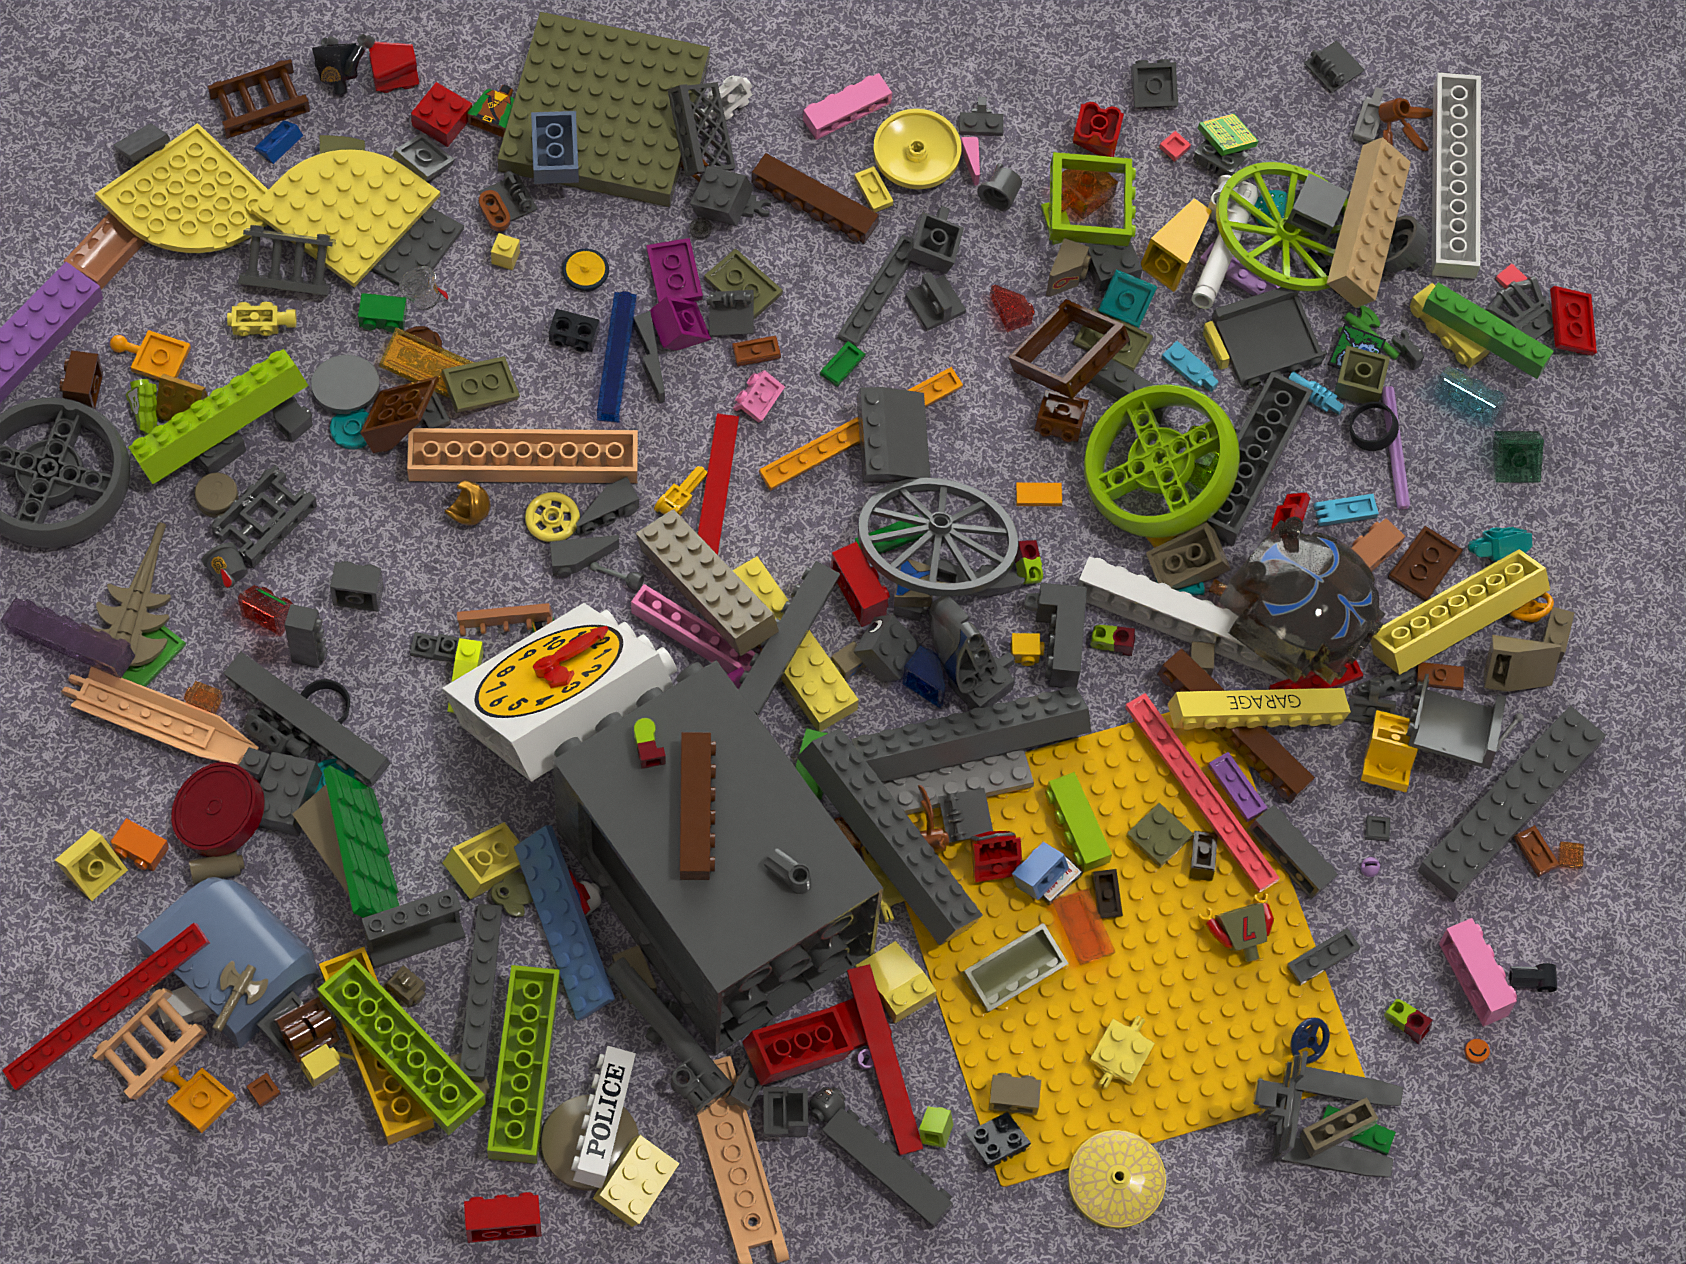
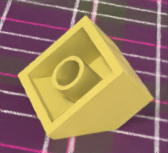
(91, 864)

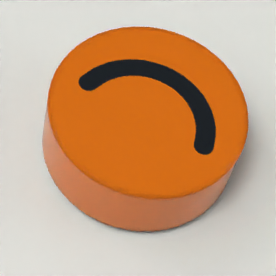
(1477, 1051)

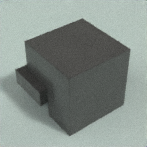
(785, 1112)

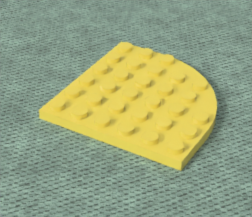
(186, 196)
(352, 197)

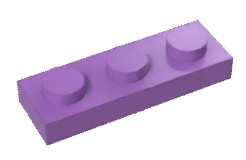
(1237, 787)

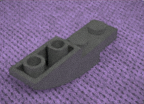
(954, 574)

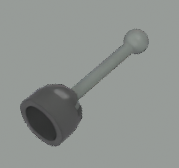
(633, 580)

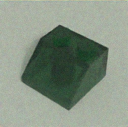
(1518, 456)

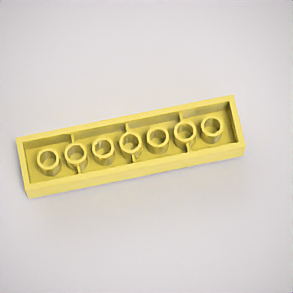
(1460, 611)
(811, 673)

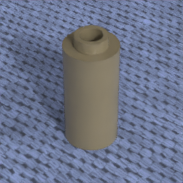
(219, 867)

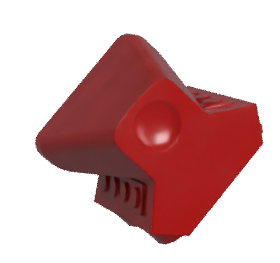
(393, 66)
(1098, 129)

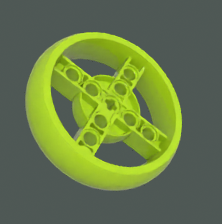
(1183, 514)

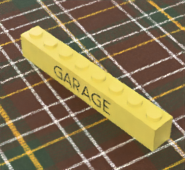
(1258, 708)

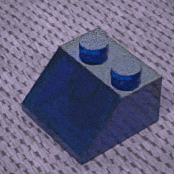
(925, 676)

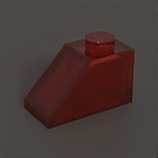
(1012, 308)

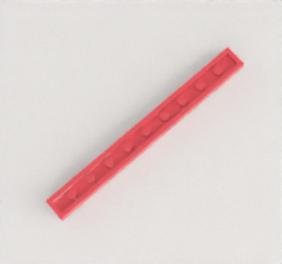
(1202, 793)

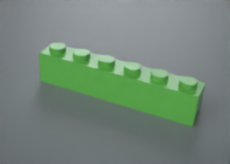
(1487, 330)

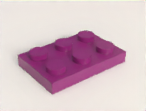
(674, 270)

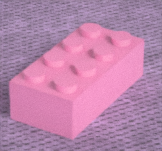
(1478, 971)

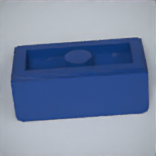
(279, 141)

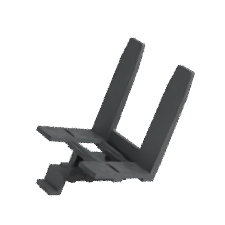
(1281, 1108)

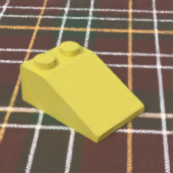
(483, 860)
(899, 981)

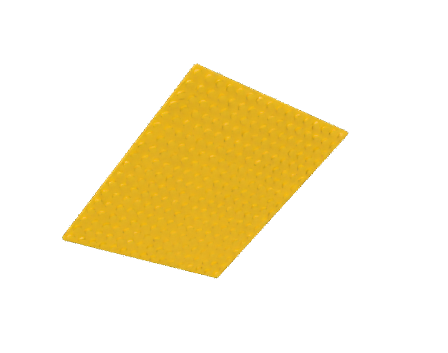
(1203, 1006)

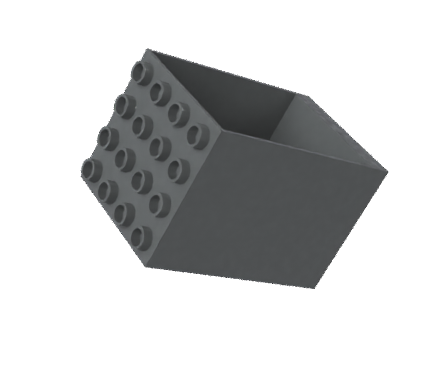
(742, 940)

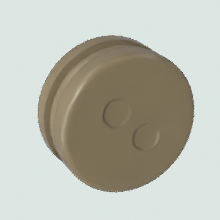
(215, 494)

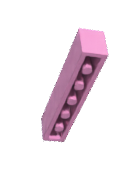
(687, 629)

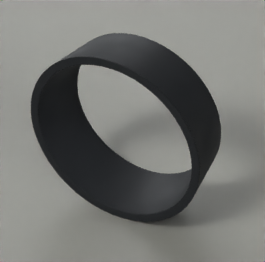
(1379, 444)
(328, 684)

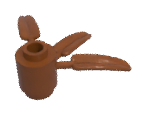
(1398, 110)
(935, 837)

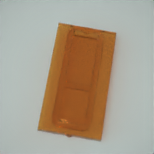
(1083, 926)

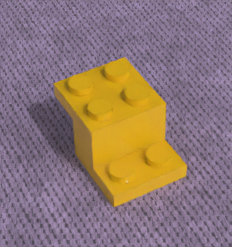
(1387, 755)

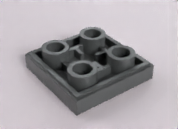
(142, 142)

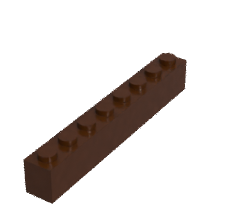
(1253, 744)

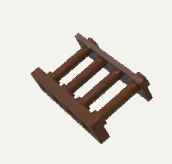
(265, 116)

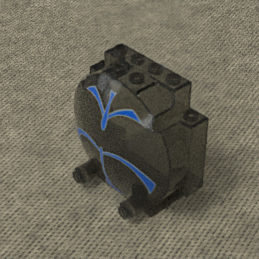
(1304, 603)

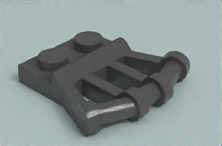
(1535, 320)

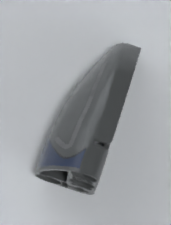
(960, 645)

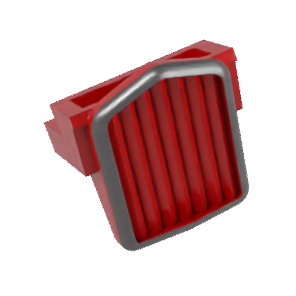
(995, 855)

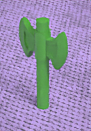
(1367, 319)

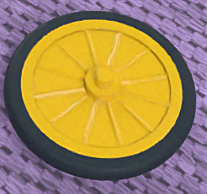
(585, 269)

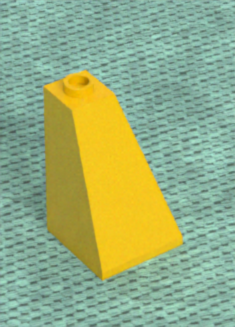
(1174, 245)

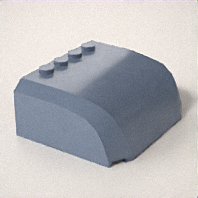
(240, 932)

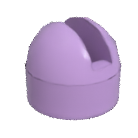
(1370, 871)
(860, 1057)

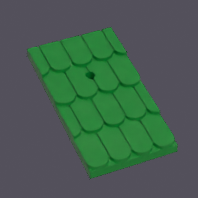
(349, 836)

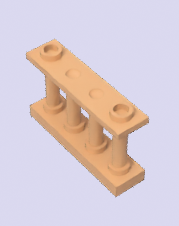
(172, 1050)

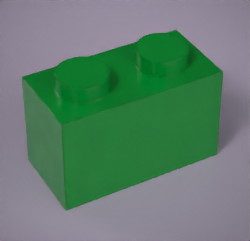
(382, 312)

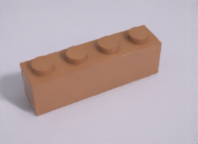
(1378, 543)

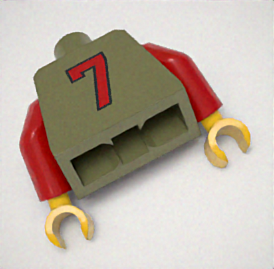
(1242, 927)

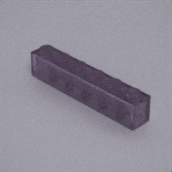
(68, 637)

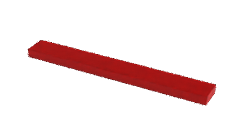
(718, 480)
(884, 1060)

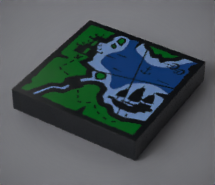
(1355, 338)

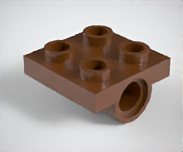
(307, 1028)

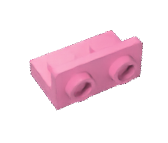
(759, 395)

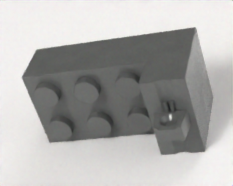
(1065, 611)

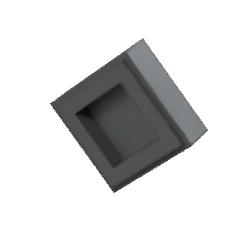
(1377, 828)

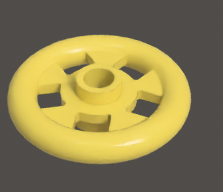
(545, 500)

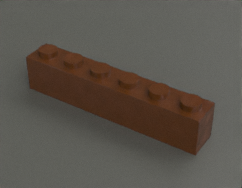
(814, 198)
(696, 804)

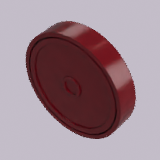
(217, 809)

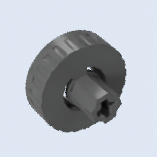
(1408, 243)

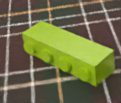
(1078, 821)

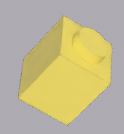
(505, 251)

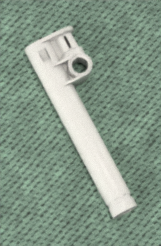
(1220, 255)

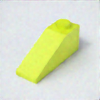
(467, 658)

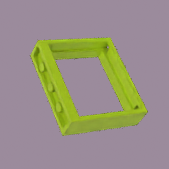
(1091, 234)

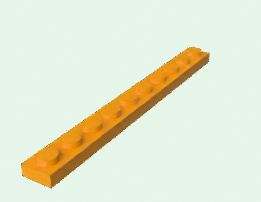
(846, 435)

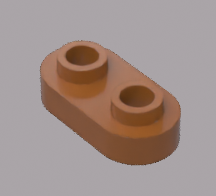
(495, 212)

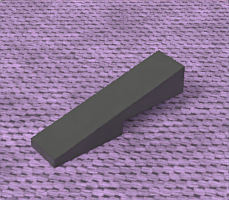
(650, 362)

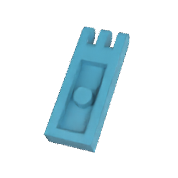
(1346, 510)

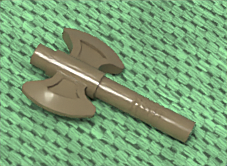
(241, 984)

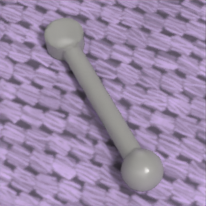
(1518, 718)

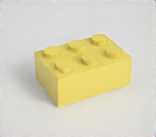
(636, 1181)

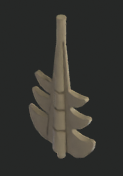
(132, 616)

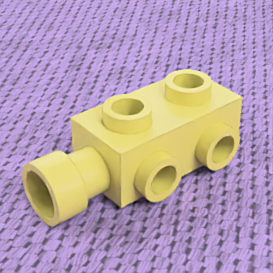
(259, 319)

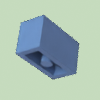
(1040, 870)

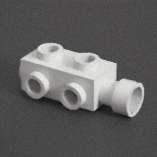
(738, 98)

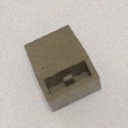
(1520, 664)

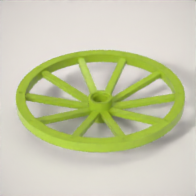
(1282, 233)

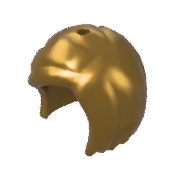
(471, 504)

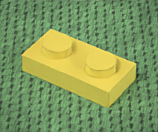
(873, 189)

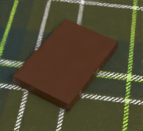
(1425, 563)

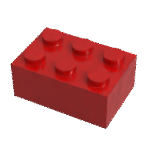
(860, 584)
(502, 1217)

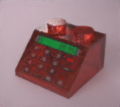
(264, 608)

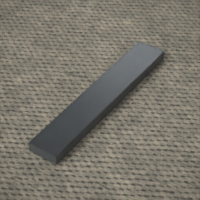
(876, 294)

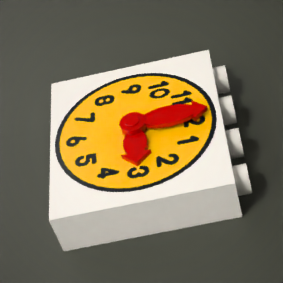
(557, 687)

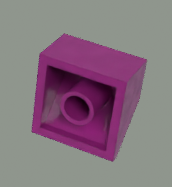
(679, 323)

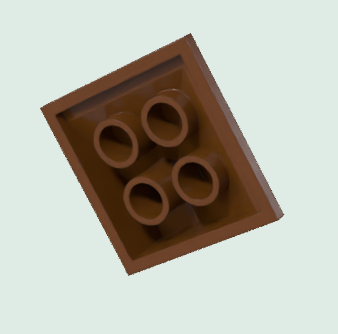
(397, 413)

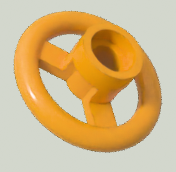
(1534, 611)

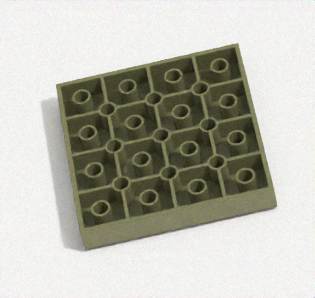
(620, 102)

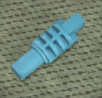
(1320, 395)

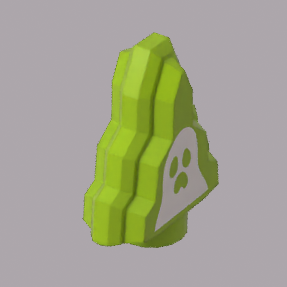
(143, 404)

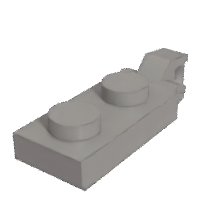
(1369, 118)

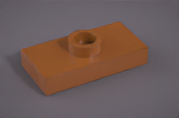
(756, 350)
(1441, 675)
(1536, 851)

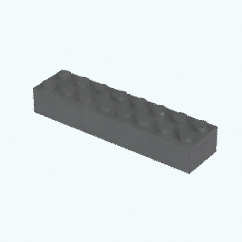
(1260, 447)

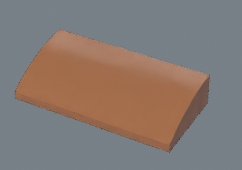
(105, 250)

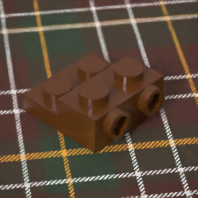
(1061, 416)

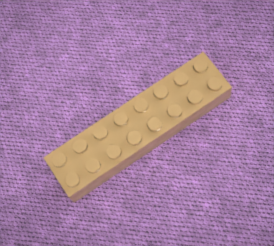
(1368, 222)

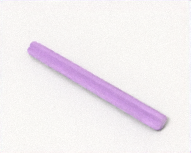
(1396, 452)

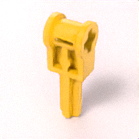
(680, 496)

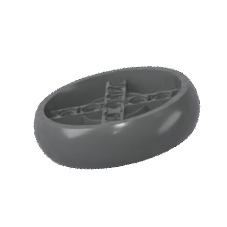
(110, 490)

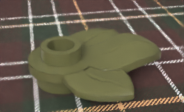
(517, 894)

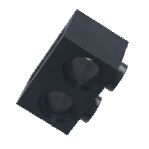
(575, 325)

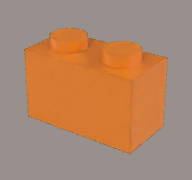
(139, 845)

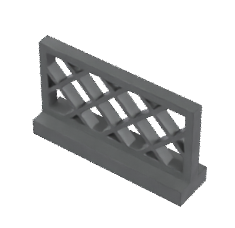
(688, 130)

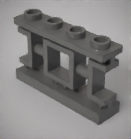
(276, 528)

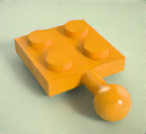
(155, 355)
(198, 1099)

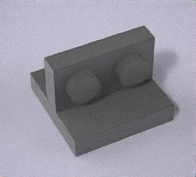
(935, 301)

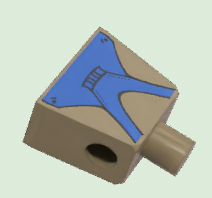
(910, 598)

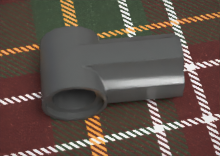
(787, 870)

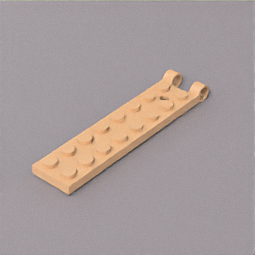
(740, 1175)

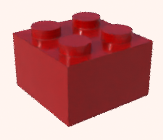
(441, 114)

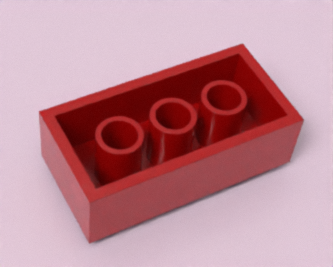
(797, 1045)

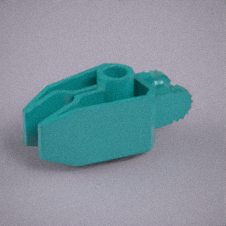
(1501, 542)

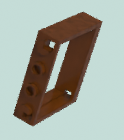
(1094, 360)

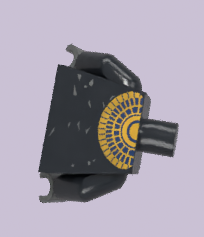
(340, 61)

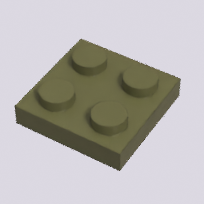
(1159, 835)

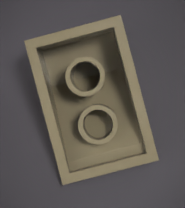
(1189, 558)

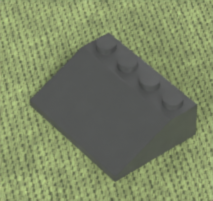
(892, 434)

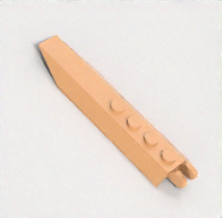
(158, 716)

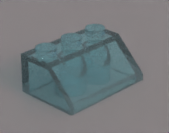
(1470, 395)

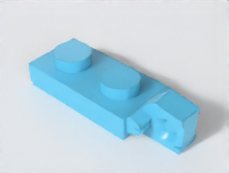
(1190, 366)

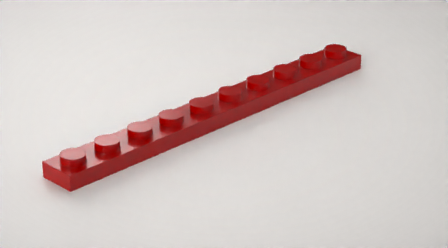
(106, 1006)

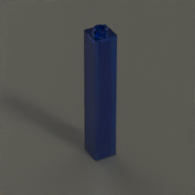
(616, 357)

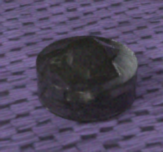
(700, 229)

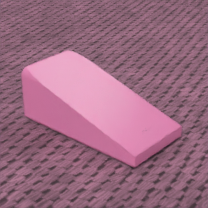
(970, 152)

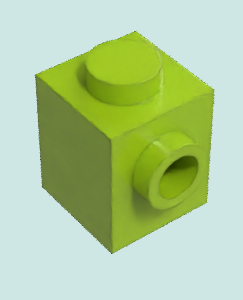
(936, 1126)

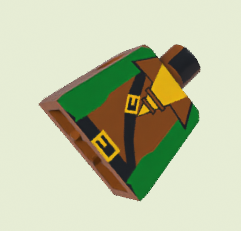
(492, 110)

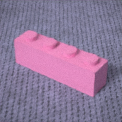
(847, 106)

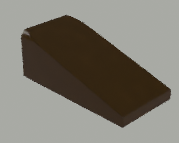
(1203, 856)
(1107, 893)

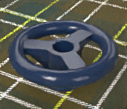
(1306, 1037)

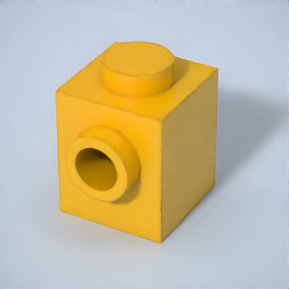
(1026, 648)

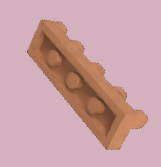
(504, 616)

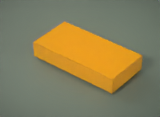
(1038, 494)

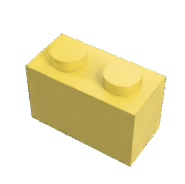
(320, 1064)

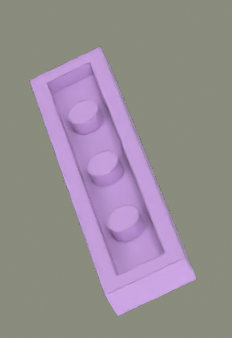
(1242, 276)

